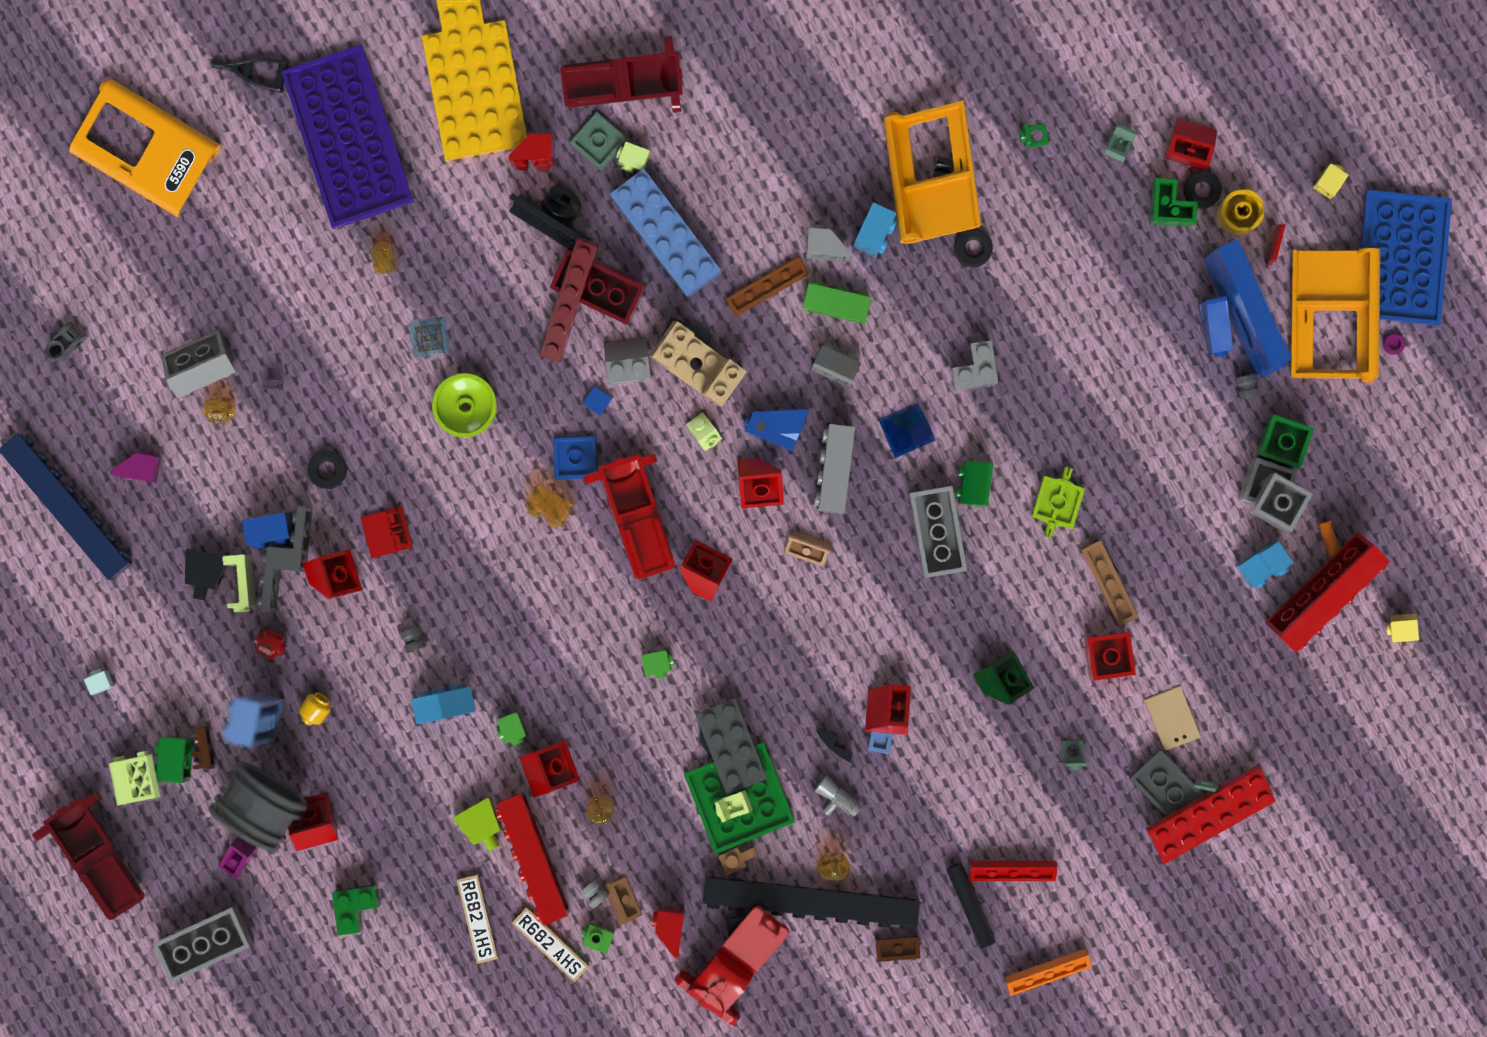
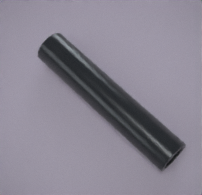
(970, 905)

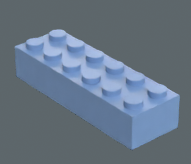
(665, 233)
(253, 720)

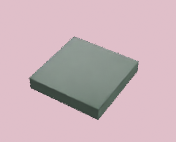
(598, 141)

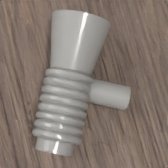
(837, 796)

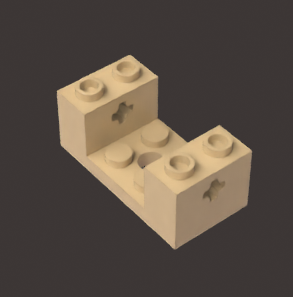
(714, 378)

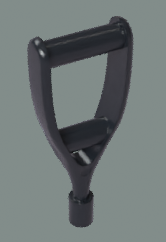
(248, 64)

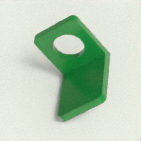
(1025, 135)

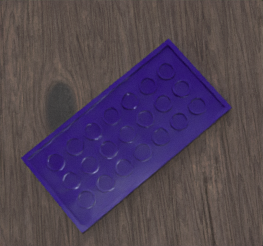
(347, 136)

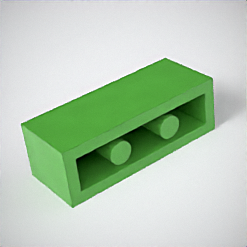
(837, 302)

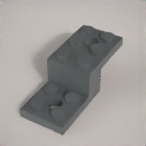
(285, 559)

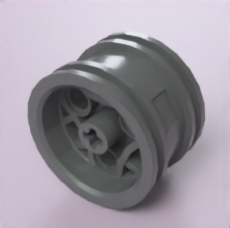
(257, 807)

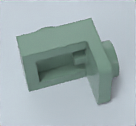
(1120, 142)

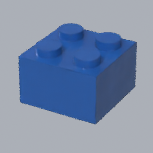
(268, 529)

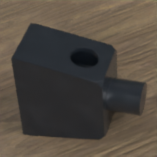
(203, 571)

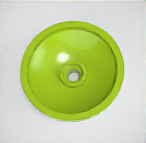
(453, 394)

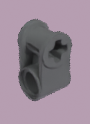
(65, 341)

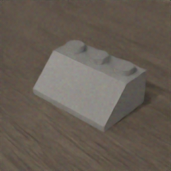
(197, 364)

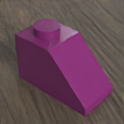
(139, 467)
(237, 857)

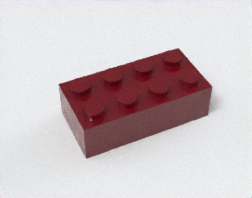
(606, 289)

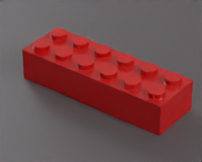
(1327, 592)
(533, 859)

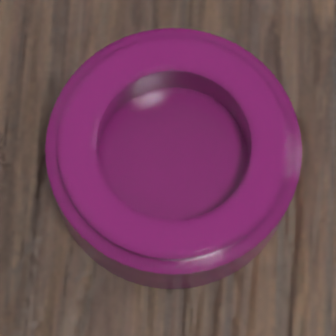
(1393, 344)

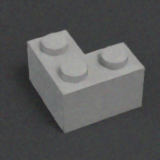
(981, 371)

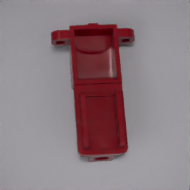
(624, 79)
(93, 856)

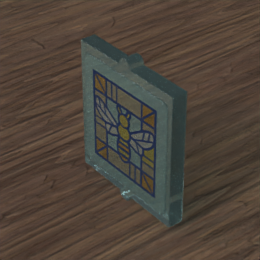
(429, 338)

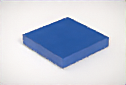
(574, 457)

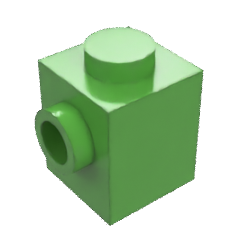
(657, 663)
(511, 729)
(597, 937)

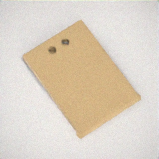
(1172, 718)

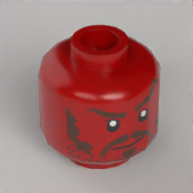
(270, 643)

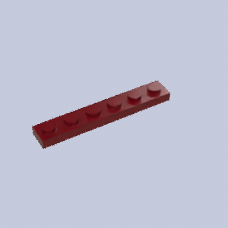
(569, 299)

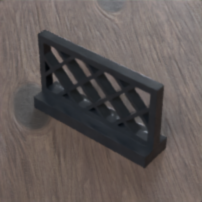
(532, 215)

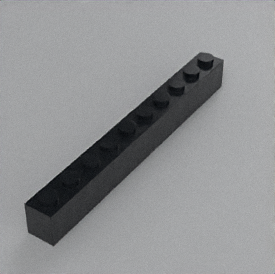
(812, 902)

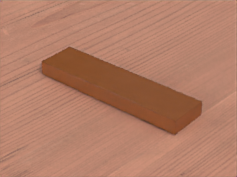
(767, 286)

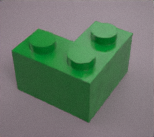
(1166, 209)
(348, 904)

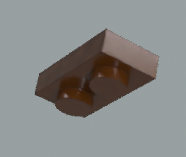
(898, 948)

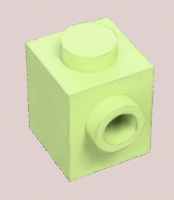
(632, 157)

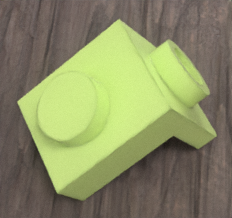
(704, 431)
(733, 806)

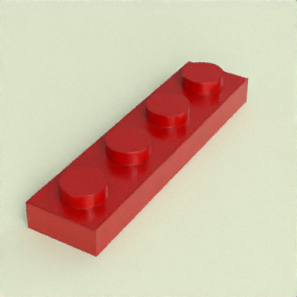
(1013, 870)

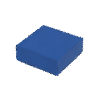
(597, 401)

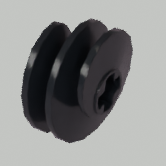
(561, 205)

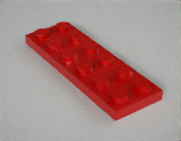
(1210, 814)

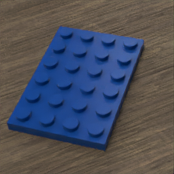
(1413, 253)

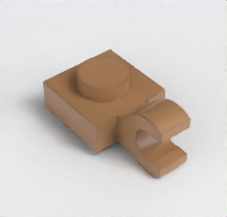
(735, 860)

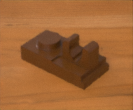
(202, 738)

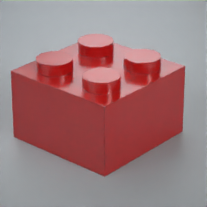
(1110, 656)

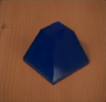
(906, 430)

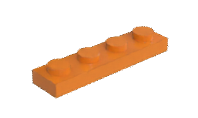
(1048, 972)

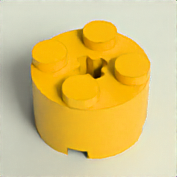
(1252, 212)

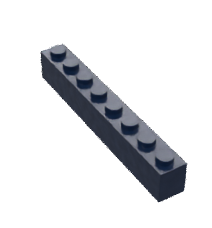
(65, 507)

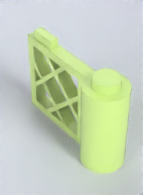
(125, 780)

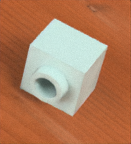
(98, 681)

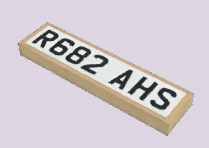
(477, 919)
(550, 944)

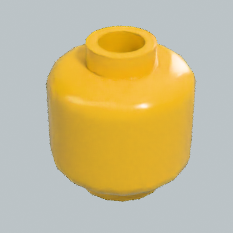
(314, 709)

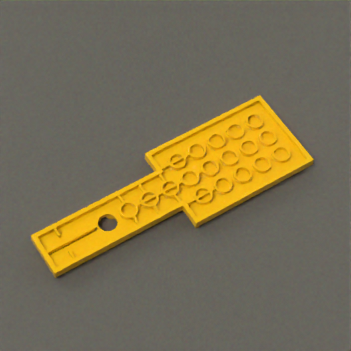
(473, 82)

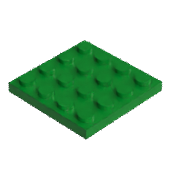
(766, 799)

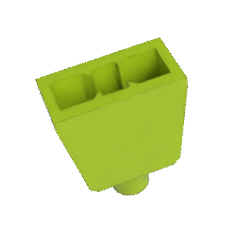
(480, 823)

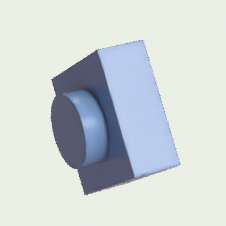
(880, 742)

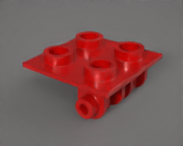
(386, 532)

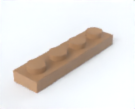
(1109, 583)

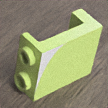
(245, 582)

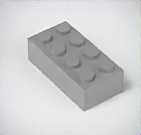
(836, 468)
(937, 532)
(203, 944)

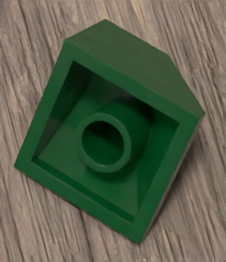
(1004, 679)

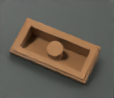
(807, 548)
(622, 900)

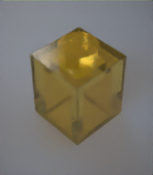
(383, 258)

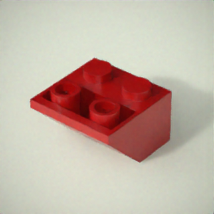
(1191, 144)
(538, 149)
(888, 709)

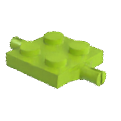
(1058, 502)

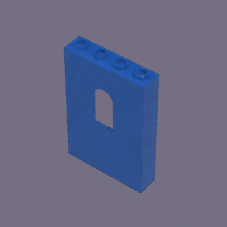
(1247, 309)

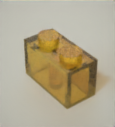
(550, 506)

